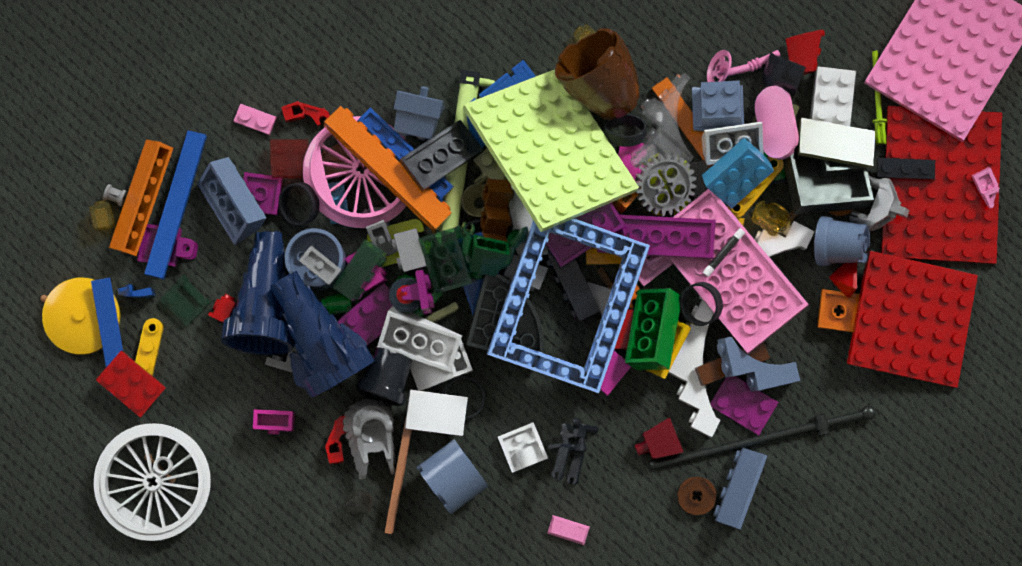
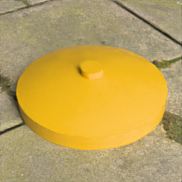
(71, 317)

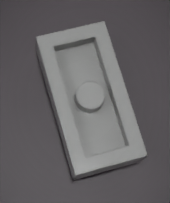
(320, 265)

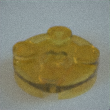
(763, 217)

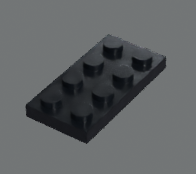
(441, 155)

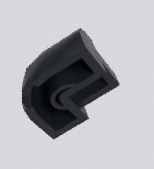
(782, 73)

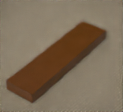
(713, 371)

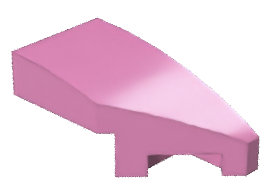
(986, 185)

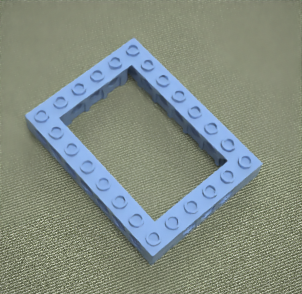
(592, 375)

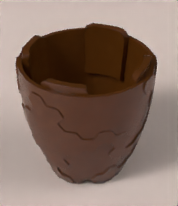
(600, 74)

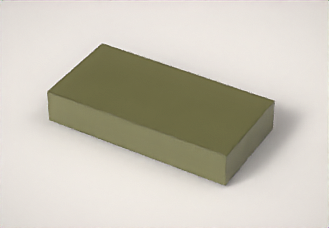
(444, 312)

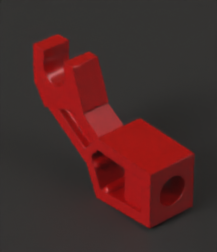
(308, 110)
(334, 437)

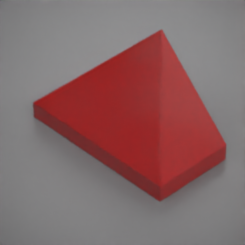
(846, 278)

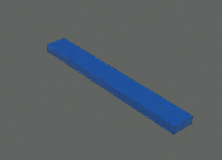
(175, 205)

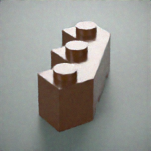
(495, 217)

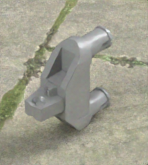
(884, 208)

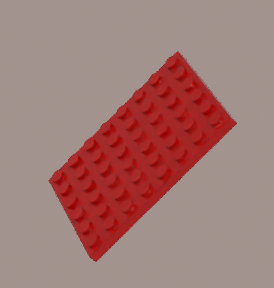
(946, 213)

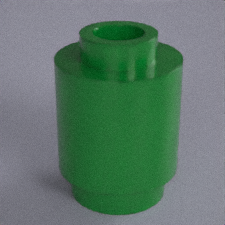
(336, 304)

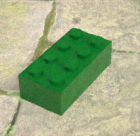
(653, 329)

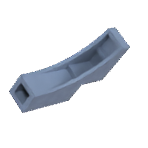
(759, 374)

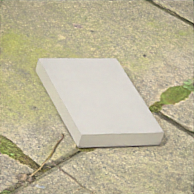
(436, 412)

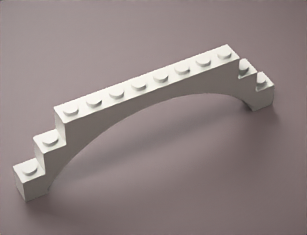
(692, 349)

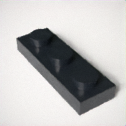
(905, 168)

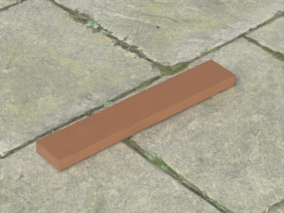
(399, 475)

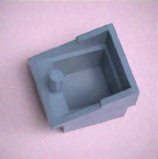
(717, 105)
(417, 114)

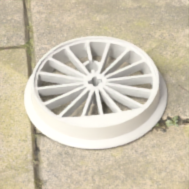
(128, 521)

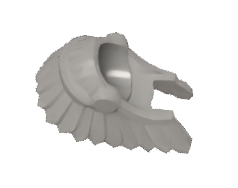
(369, 430)

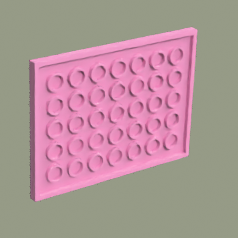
(949, 59)

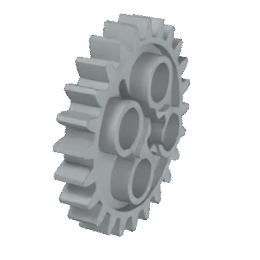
(680, 175)

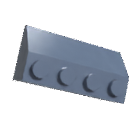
(231, 200)
(740, 488)

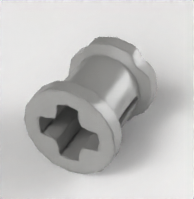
(110, 192)

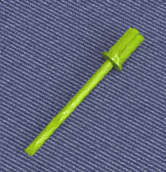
(879, 123)

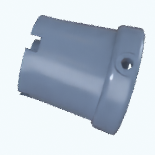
(840, 242)

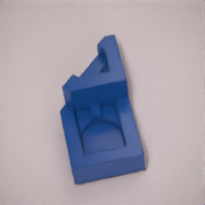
(128, 291)

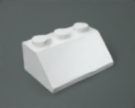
(720, 140)

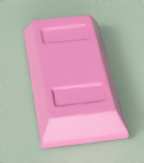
(568, 530)

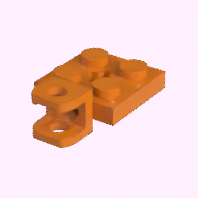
(827, 317)

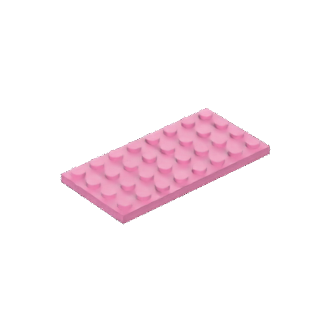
(752, 287)

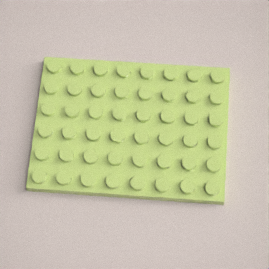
(550, 150)

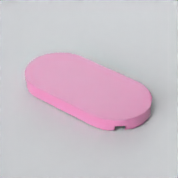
(778, 120)

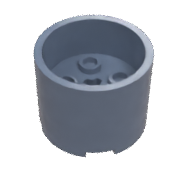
(322, 242)
(452, 476)

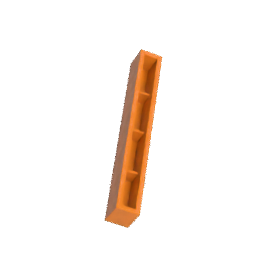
(386, 168)

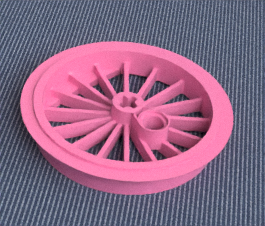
(315, 176)

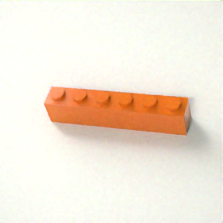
(141, 197)

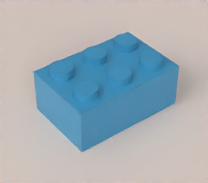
(737, 173)

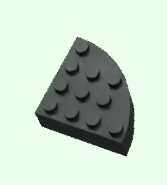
(487, 313)

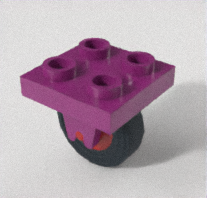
(408, 294)

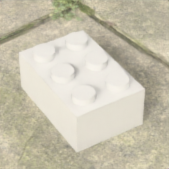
(832, 95)

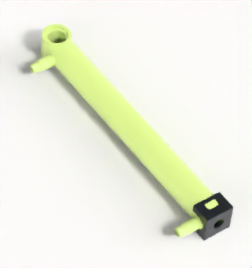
(467, 91)

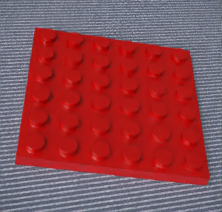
(912, 319)

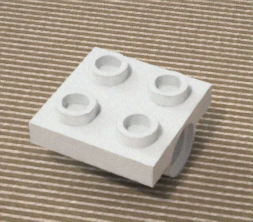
(522, 447)

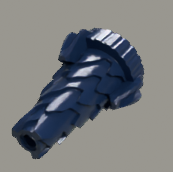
(258, 318)
(324, 347)

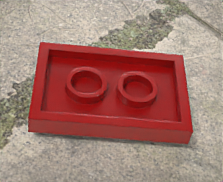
(131, 383)

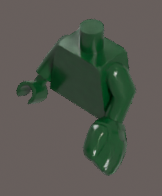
(490, 255)

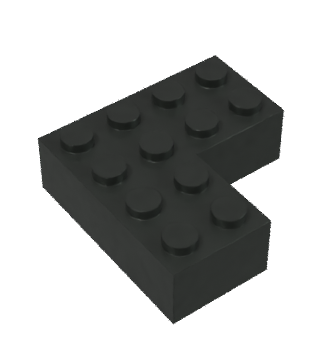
(823, 188)

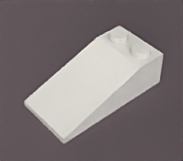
(419, 339)

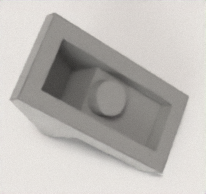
(380, 237)
(277, 362)

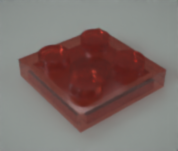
(287, 157)

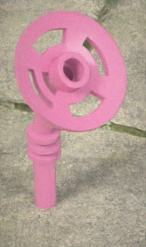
(724, 68)

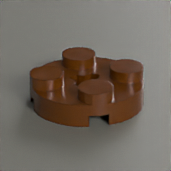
(694, 506)

